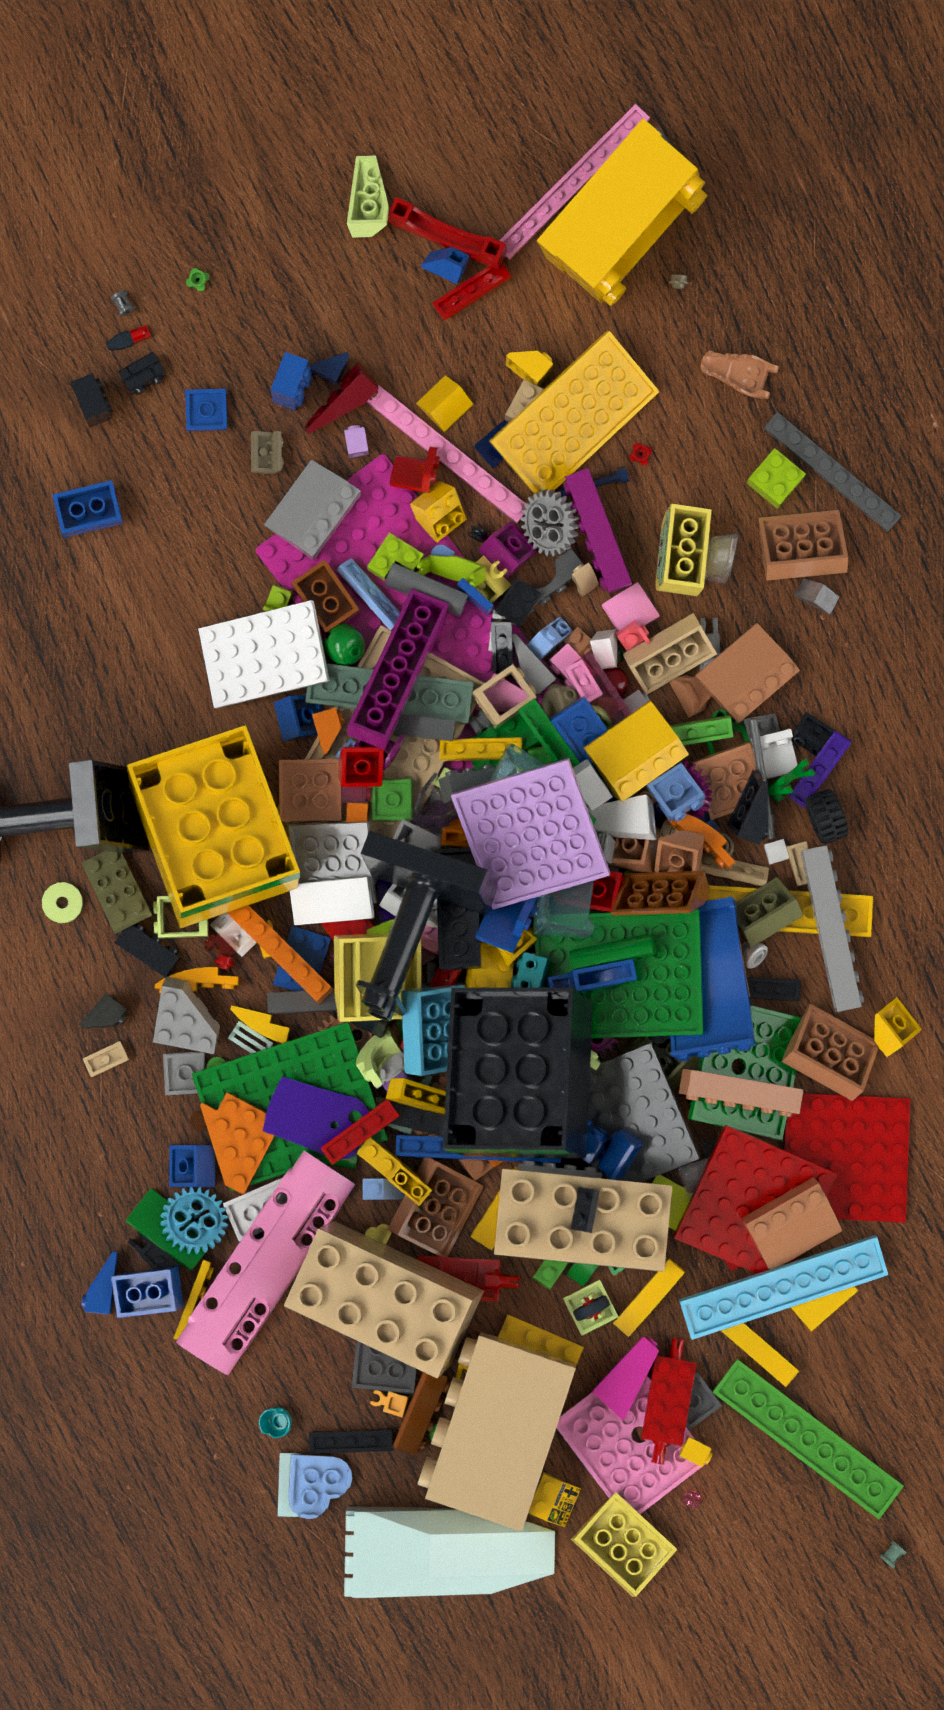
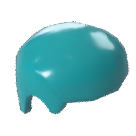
(275, 1422)

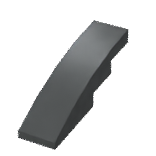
(425, 727)

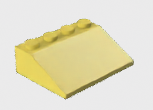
(624, 1544)

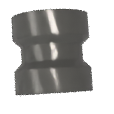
(479, 722)

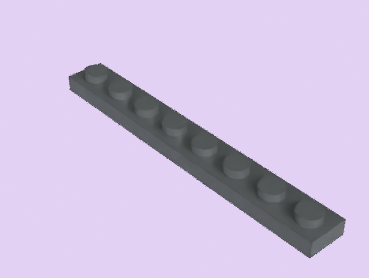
(832, 472)

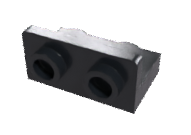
(811, 733)

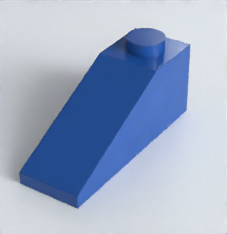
(100, 1293)

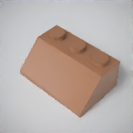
(679, 852)

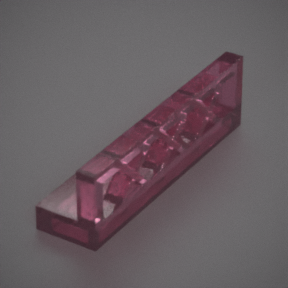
(610, 700)

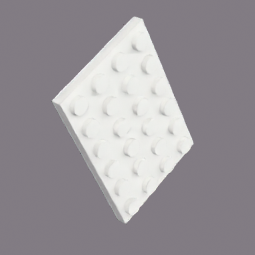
(264, 654)

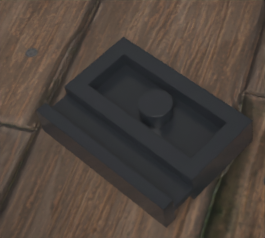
(518, 602)

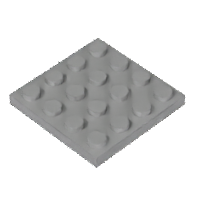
(330, 851)

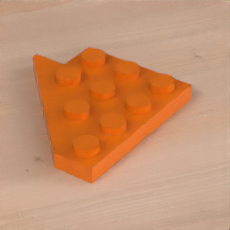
(237, 1139)

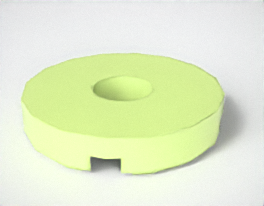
(50, 899)

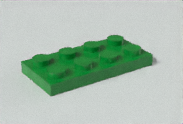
(512, 728)

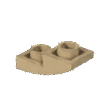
(584, 579)

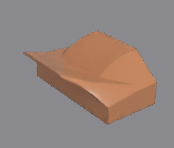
(690, 694)

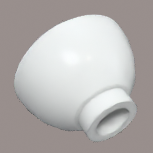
(753, 956)

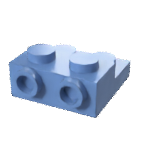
(676, 793)

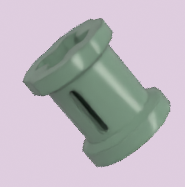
(892, 1554)

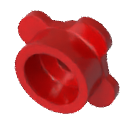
(646, 451)

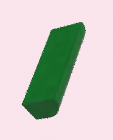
(612, 952)

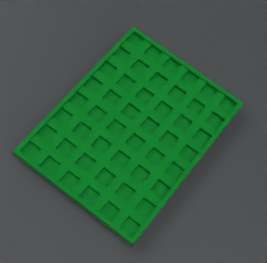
(318, 1059)

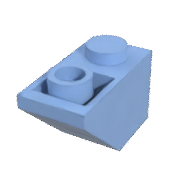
(549, 638)

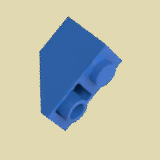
(447, 263)

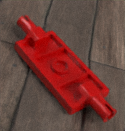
(478, 1272)
(668, 1401)

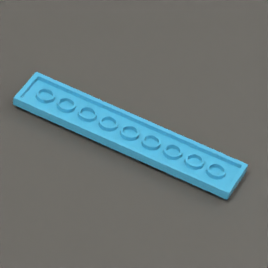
(783, 1287)

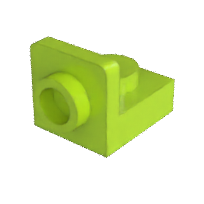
(278, 598)

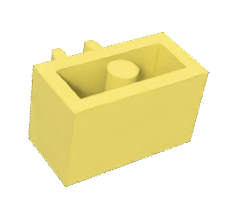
(494, 581)

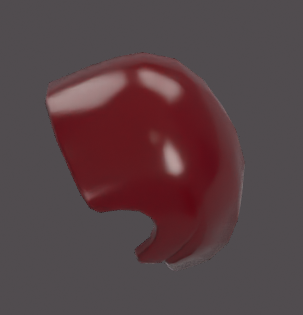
(618, 679)

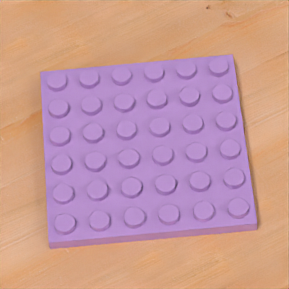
(531, 832)

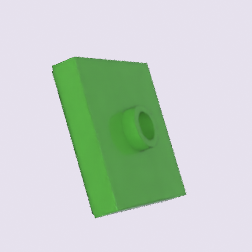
(392, 800)

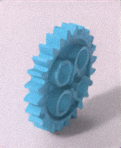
(205, 1235)

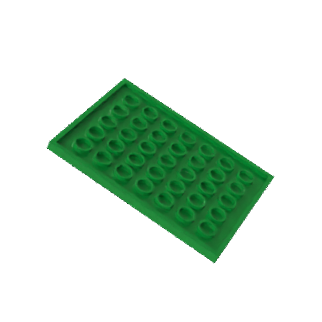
(668, 984)

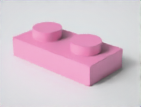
(583, 681)

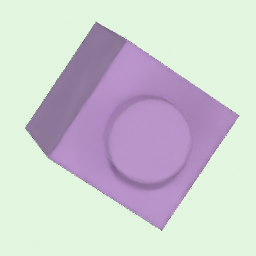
(356, 441)

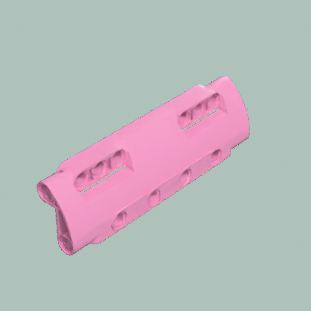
(265, 1263)

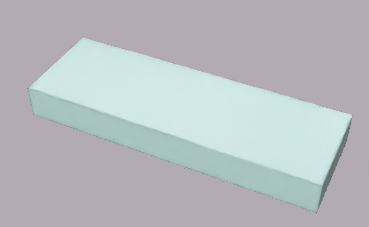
(284, 1468)

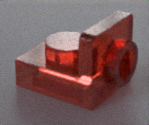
(224, 948)

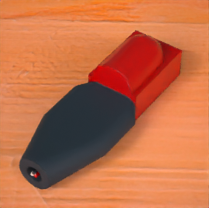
(127, 339)

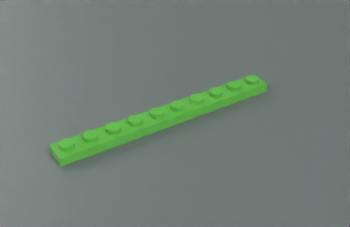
(688, 733)

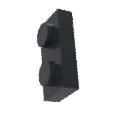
(585, 1209)

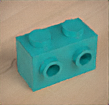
(534, 976)

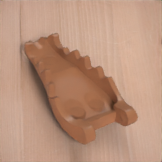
(742, 372)

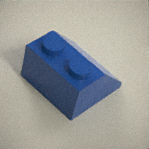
(296, 717)
(619, 1154)
(191, 1166)

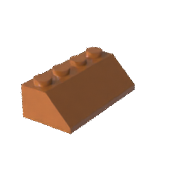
(419, 1413)

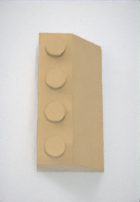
(669, 654)

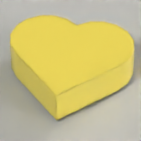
(380, 1233)

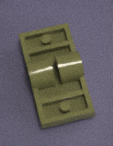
(116, 890)

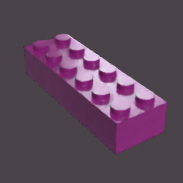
(598, 531)

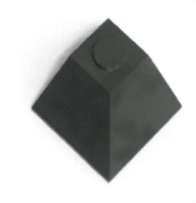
(105, 1014)

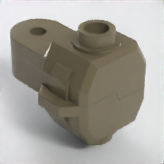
(558, 698)

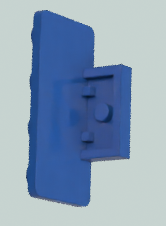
(506, 924)

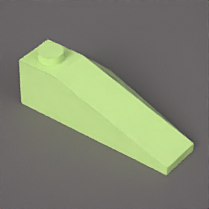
(368, 199)

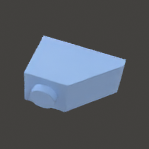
(380, 1190)

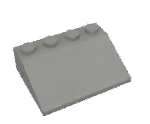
(313, 509)

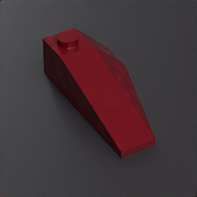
(354, 391)

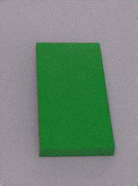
(147, 1220)

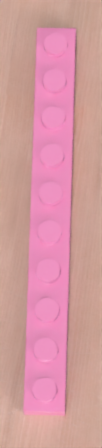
(570, 183)
(449, 454)

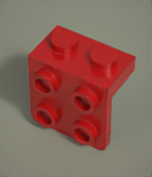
(415, 473)

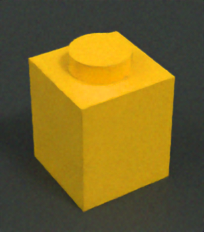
(695, 1452)

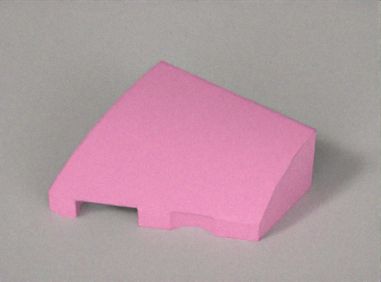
(504, 695)

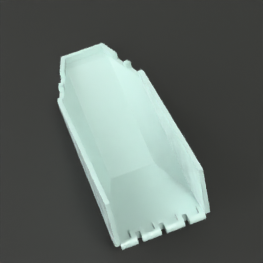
(439, 1553)

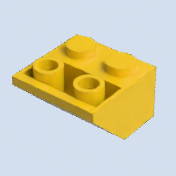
(438, 510)

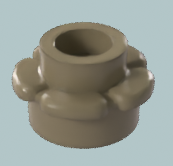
(678, 281)

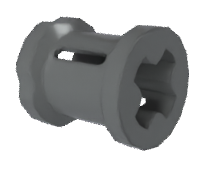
(122, 303)

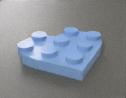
(315, 1482)

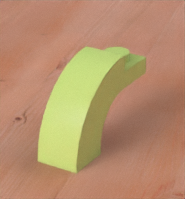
(375, 1054)

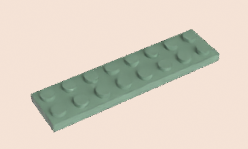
(429, 697)

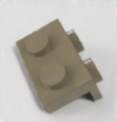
(266, 452)

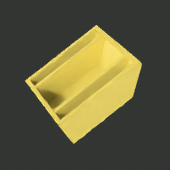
(356, 960)

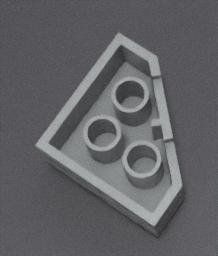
(184, 1019)

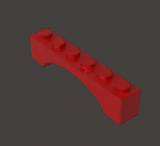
(480, 248)

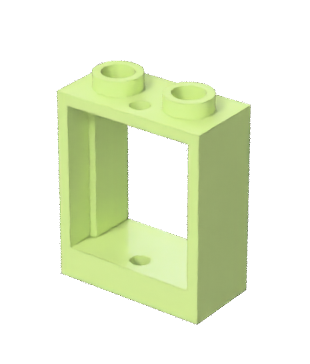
(158, 907)

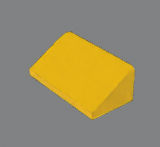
(524, 944)

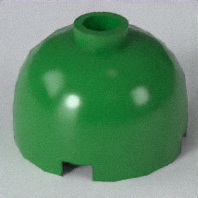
(344, 645)

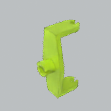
(453, 568)

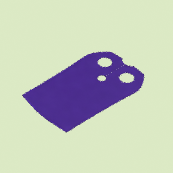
(305, 1114)

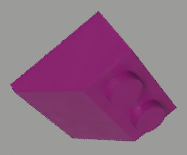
(509, 548)

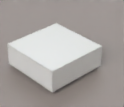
(776, 851)

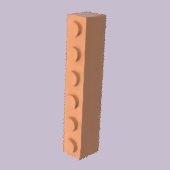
(740, 1091)

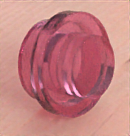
(691, 1499)

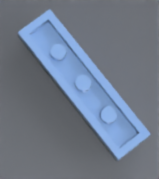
(369, 592)

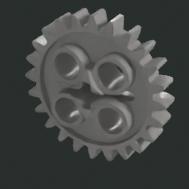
(553, 509)

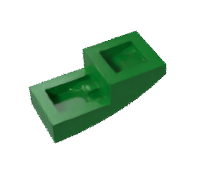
(581, 1272)

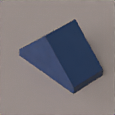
(331, 368)

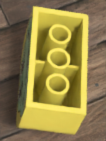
(683, 550)

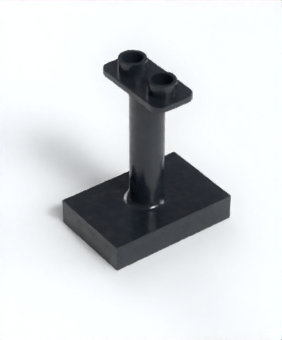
(98, 811)
(425, 877)

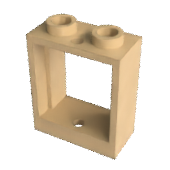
(487, 707)

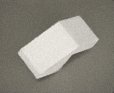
(233, 934)

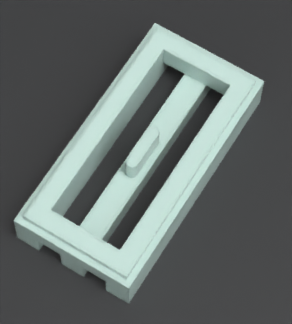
(236, 1031)

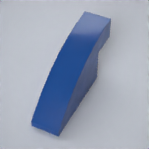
(595, 977)

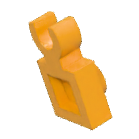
(393, 1403)

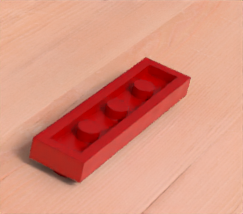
(470, 291)
(360, 1131)

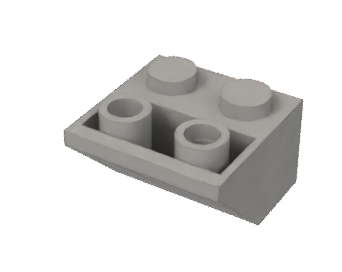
(417, 836)

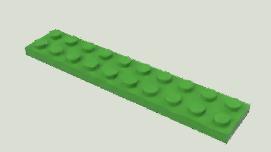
(807, 1439)

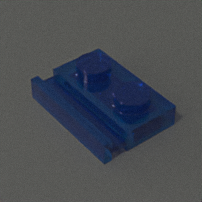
(487, 450)

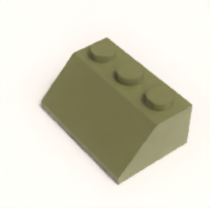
(766, 912)

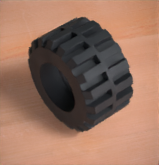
(826, 816)

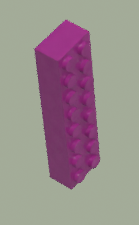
(397, 669)

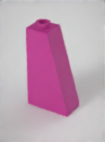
(625, 1379)

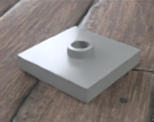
(179, 1070)

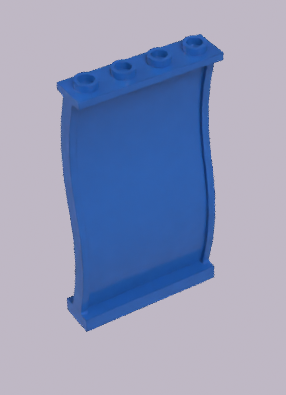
(724, 987)

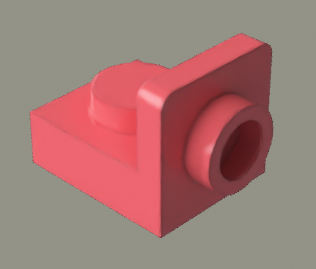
(632, 635)

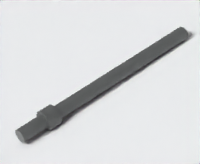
(761, 770)

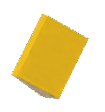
(445, 403)

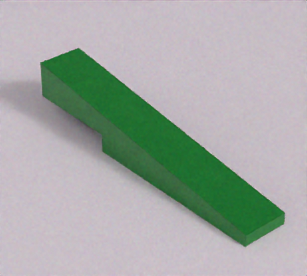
(547, 733)

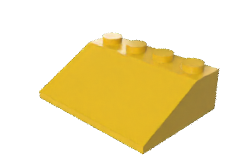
(635, 751)

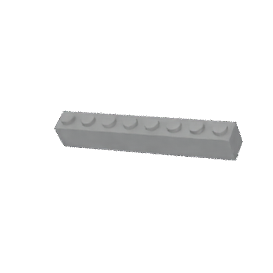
(831, 929)

